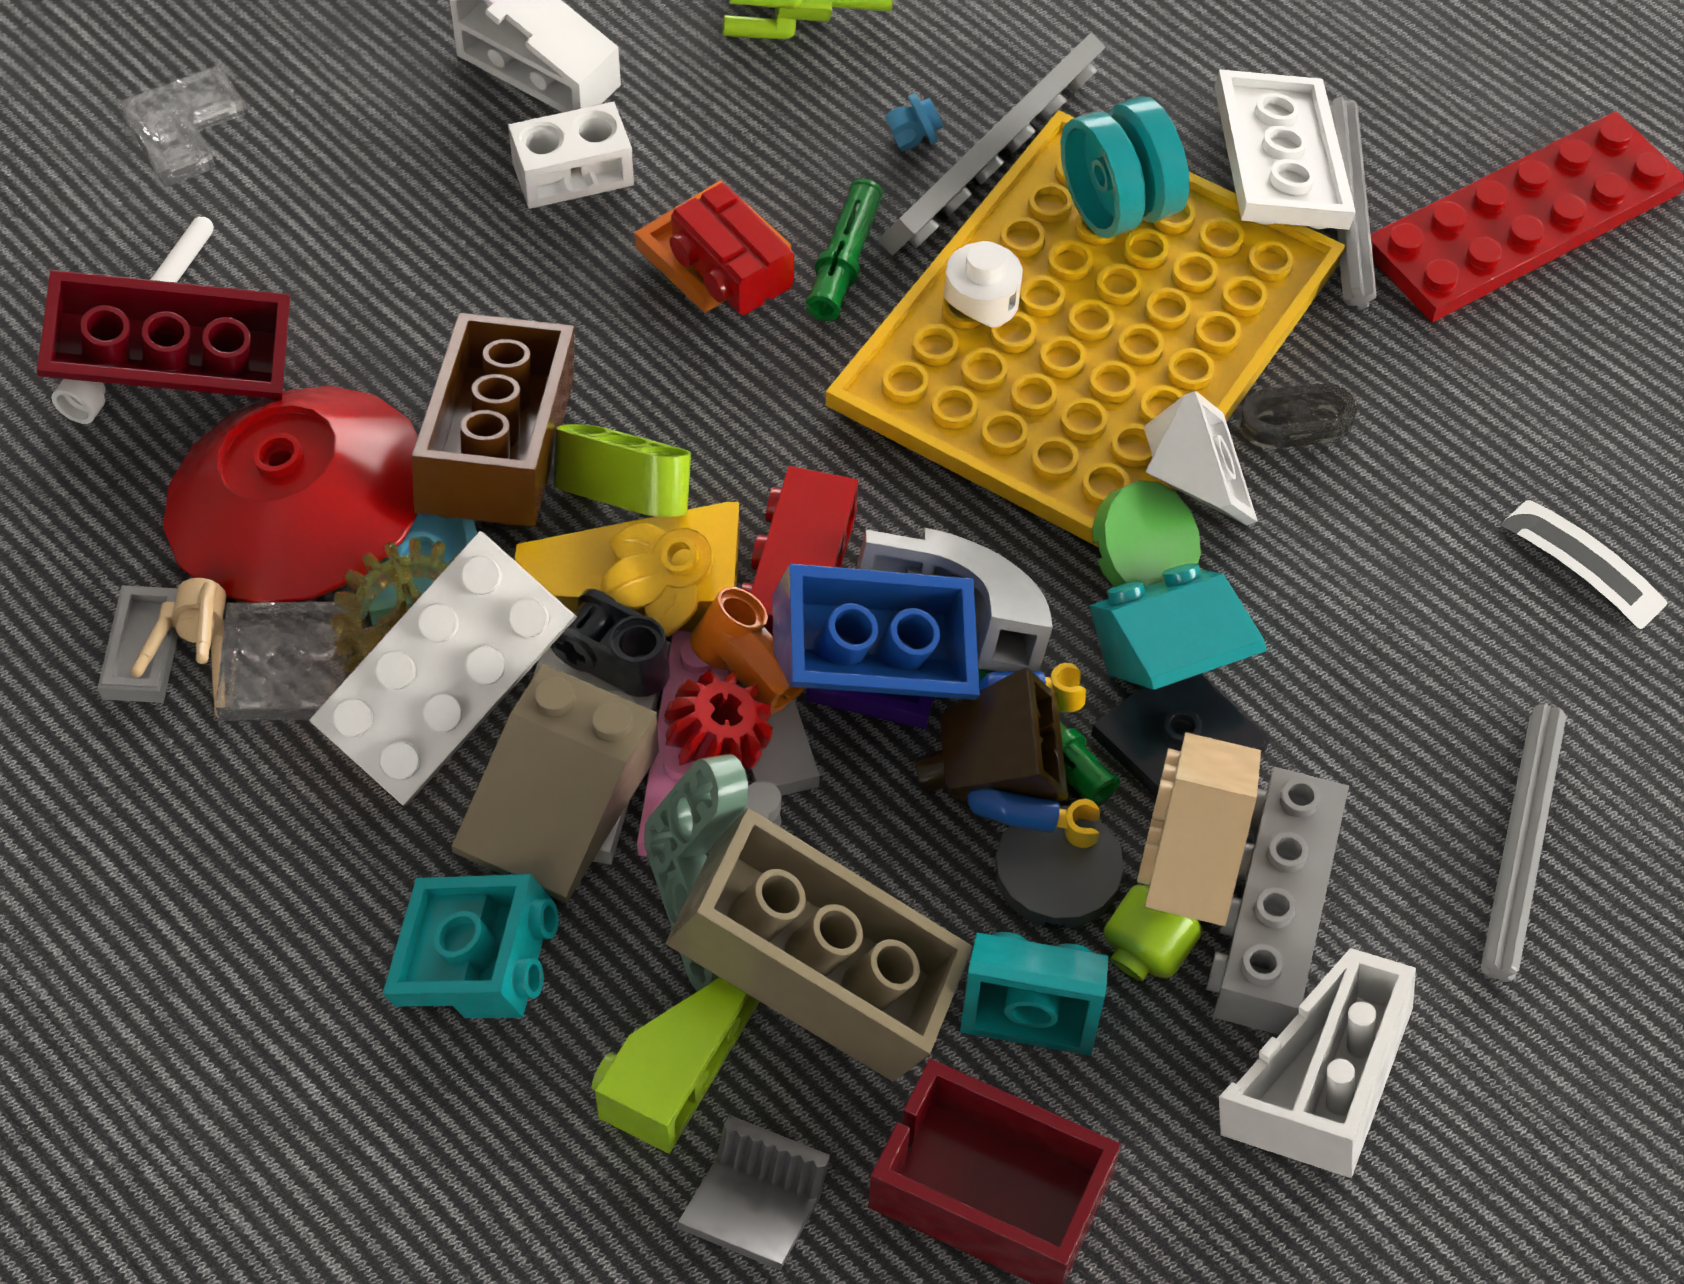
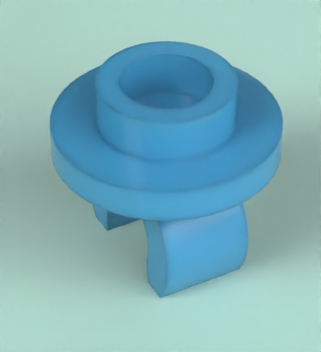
(914, 122)

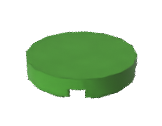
(1144, 533)

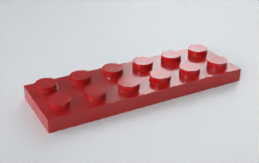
(1524, 215)

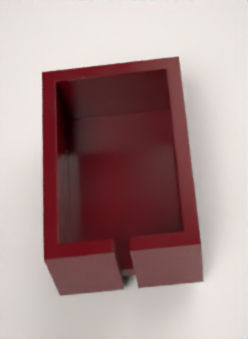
(993, 1175)

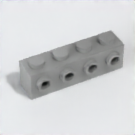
(1280, 902)

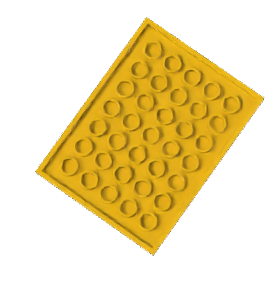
(1098, 341)

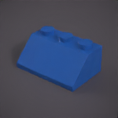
(876, 632)

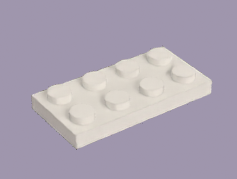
(1283, 150)
(442, 668)

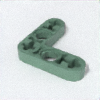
(686, 828)

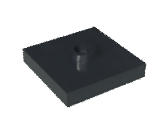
(1157, 719)

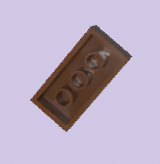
(494, 420)

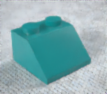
(1174, 627)
(1034, 992)

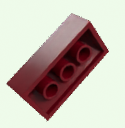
(164, 335)

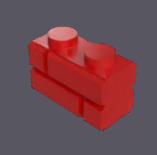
(731, 249)

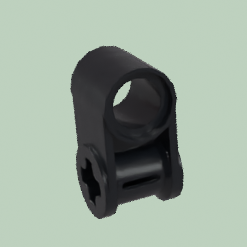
(607, 641)

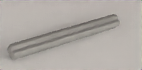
(1357, 260)
(1523, 844)

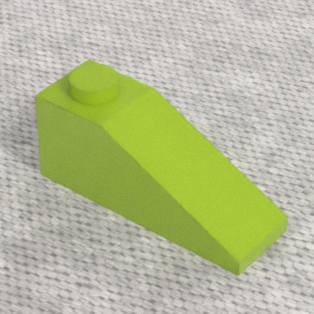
(671, 1064)

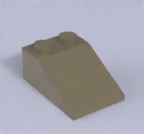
(557, 781)

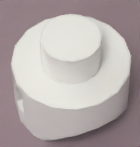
(984, 282)

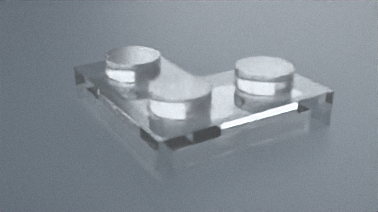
(170, 119)

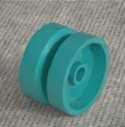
(1125, 166)

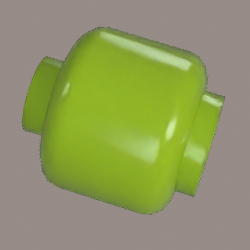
(1148, 938)

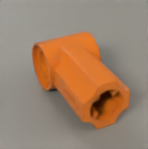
(735, 639)

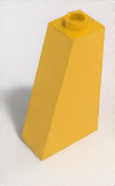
(581, 559)

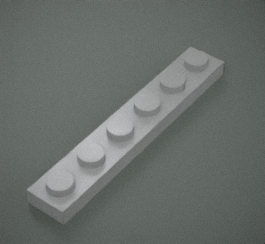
(982, 158)

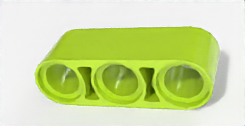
(622, 470)

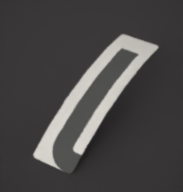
(1588, 559)

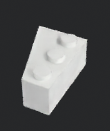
(538, 49)
(1327, 1069)

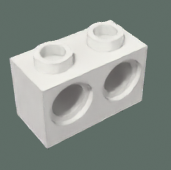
(571, 154)

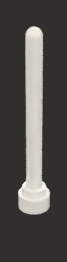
(84, 399)

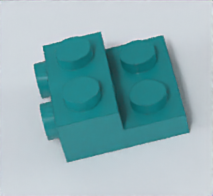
(472, 945)

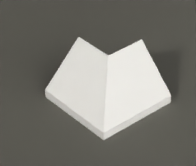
(1198, 456)

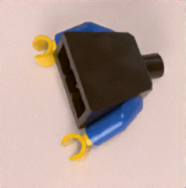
(1008, 755)

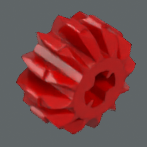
(718, 720)

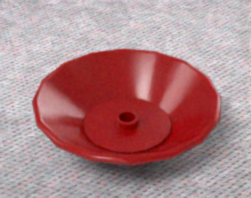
(293, 494)

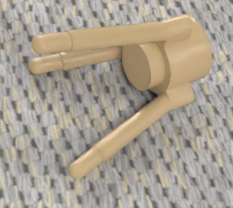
(197, 619)

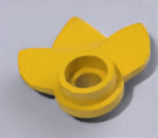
(649, 578)

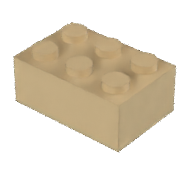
(1200, 828)

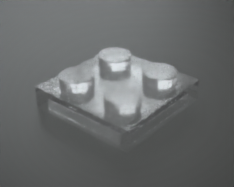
(278, 660)

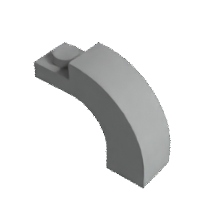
(1009, 606)

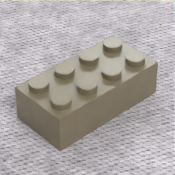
(821, 945)

